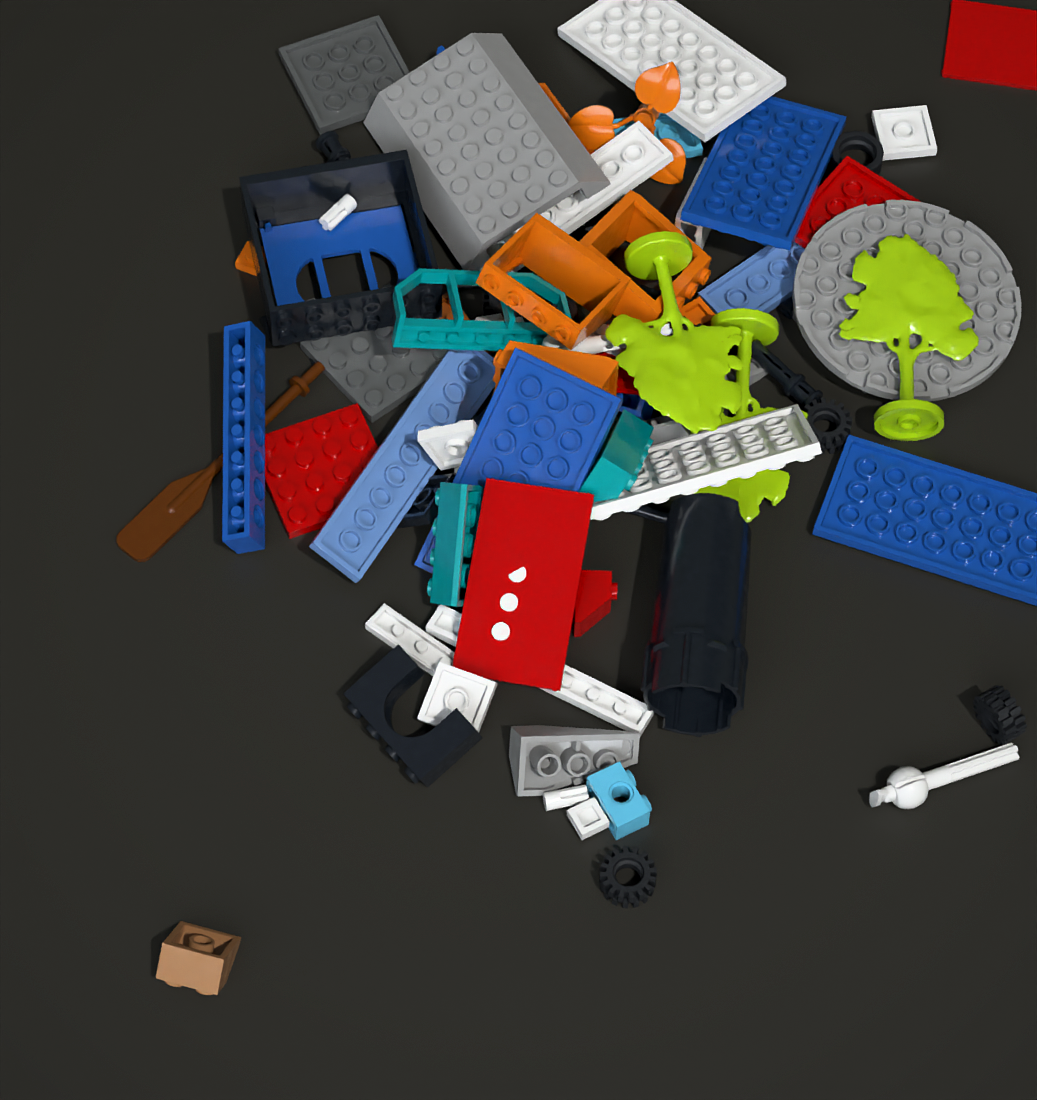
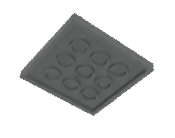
(343, 71)
(373, 370)

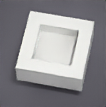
(588, 818)

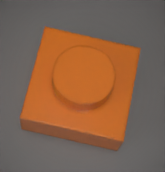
(245, 260)
(697, 312)

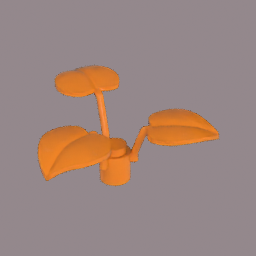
(659, 93)

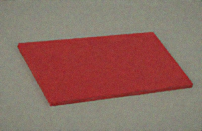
(991, 45)
(548, 537)

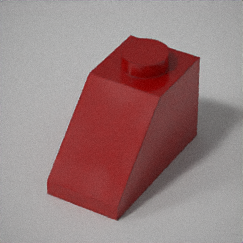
(593, 599)

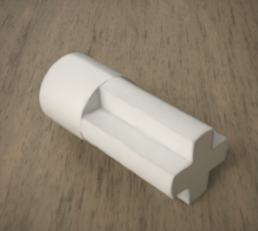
(338, 212)
(565, 797)

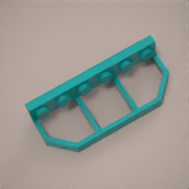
(467, 334)

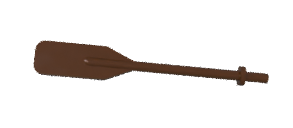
(186, 496)

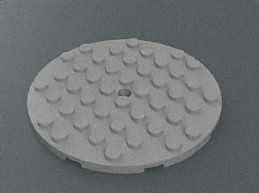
(967, 251)

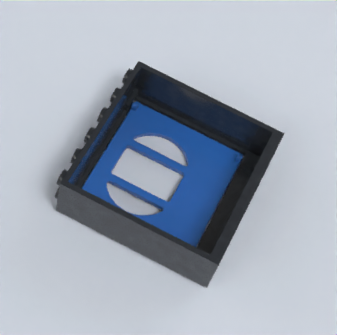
(287, 213)

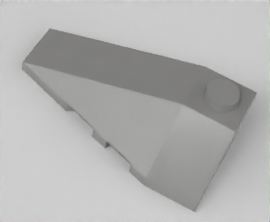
(559, 756)

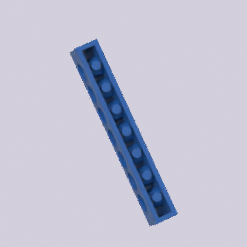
(243, 438)

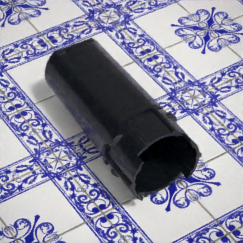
(699, 617)

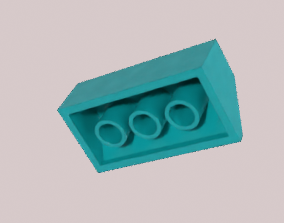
(619, 458)
(455, 541)

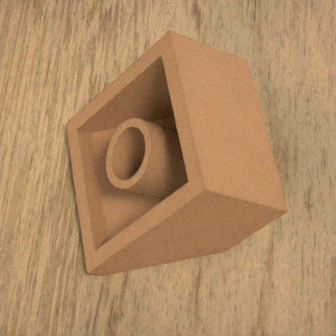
(197, 958)

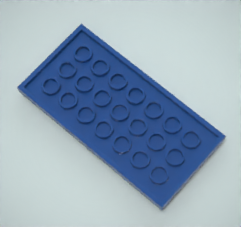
(765, 172)
(536, 431)
(933, 518)

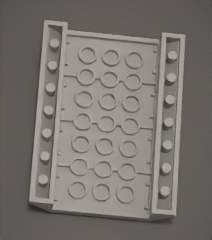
(481, 144)

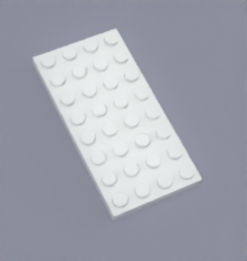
(715, 73)
(716, 457)

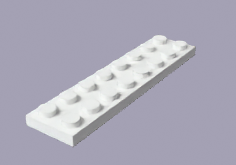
(625, 162)

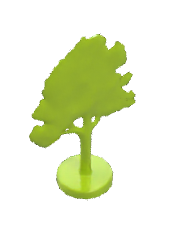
(906, 296)
(681, 371)
(766, 483)

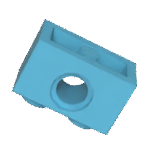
(623, 816)

